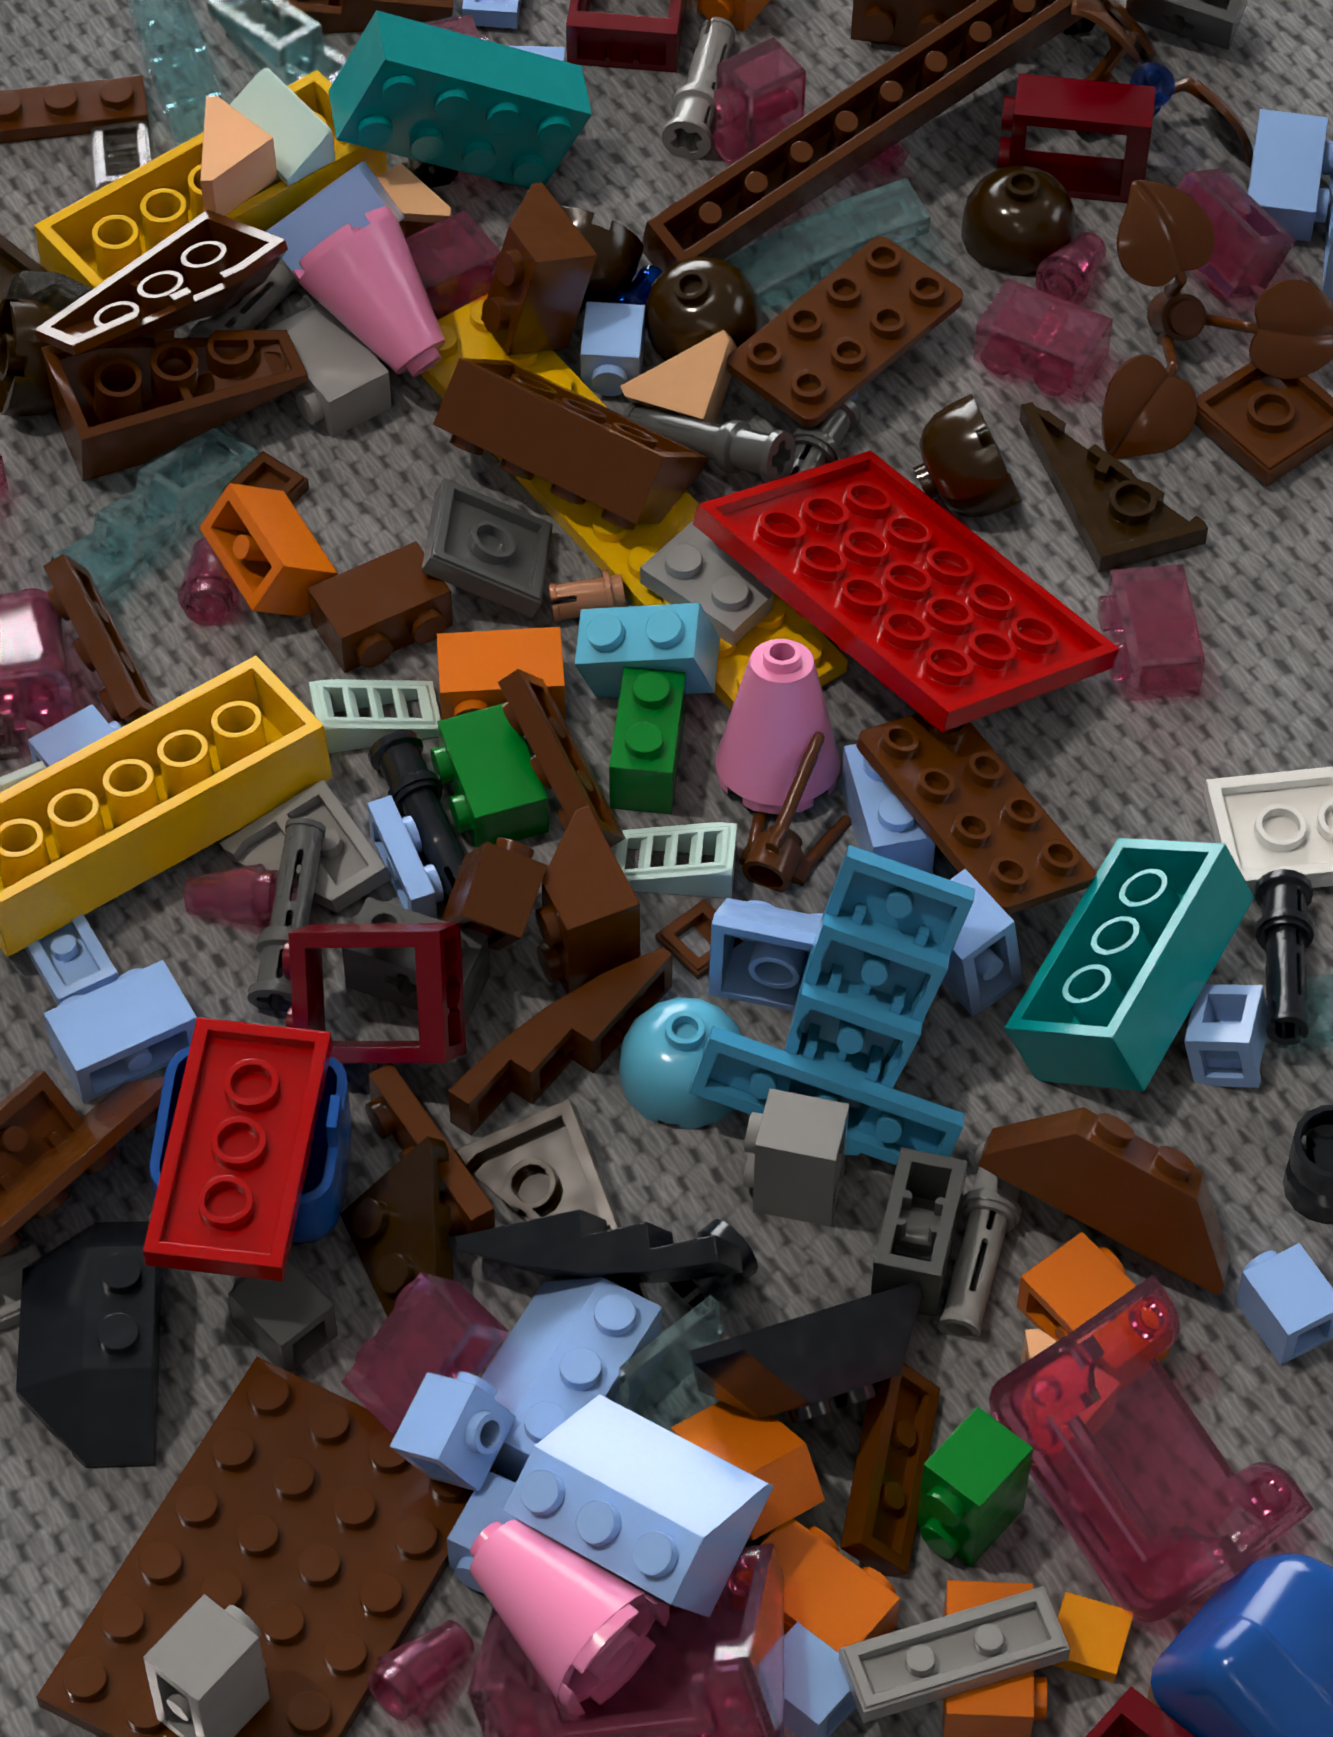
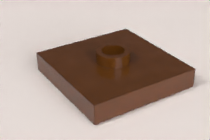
(1267, 420)

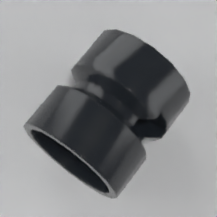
(1310, 1166)

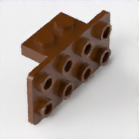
(844, 331)
(976, 811)
(51, 1145)

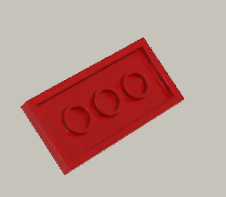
(238, 1149)

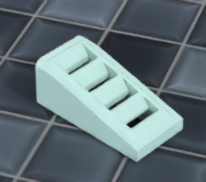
(362, 732)
(693, 879)

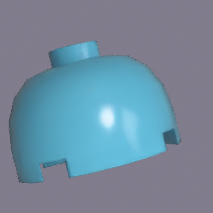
(662, 1058)

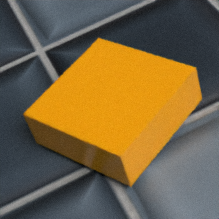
(1094, 1635)

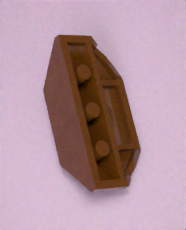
(1117, 1186)

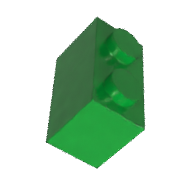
(647, 740)
(490, 777)
(973, 1488)

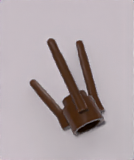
(776, 855)

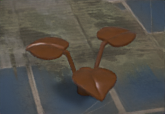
(1123, 41)
(1160, 240)

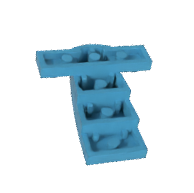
(858, 1011)

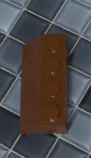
(566, 441)

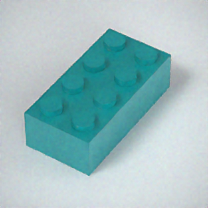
(458, 101)
(1130, 963)

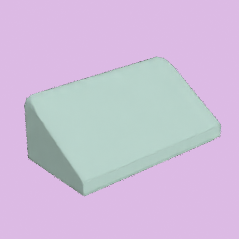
(300, 137)

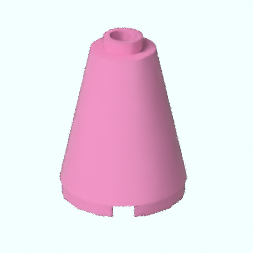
(376, 292)
(772, 727)
(566, 1612)

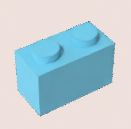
(647, 638)

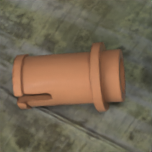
(590, 594)

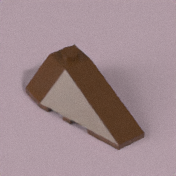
(176, 282)
(161, 391)

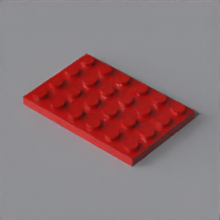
(906, 589)

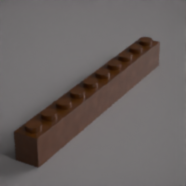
(852, 128)

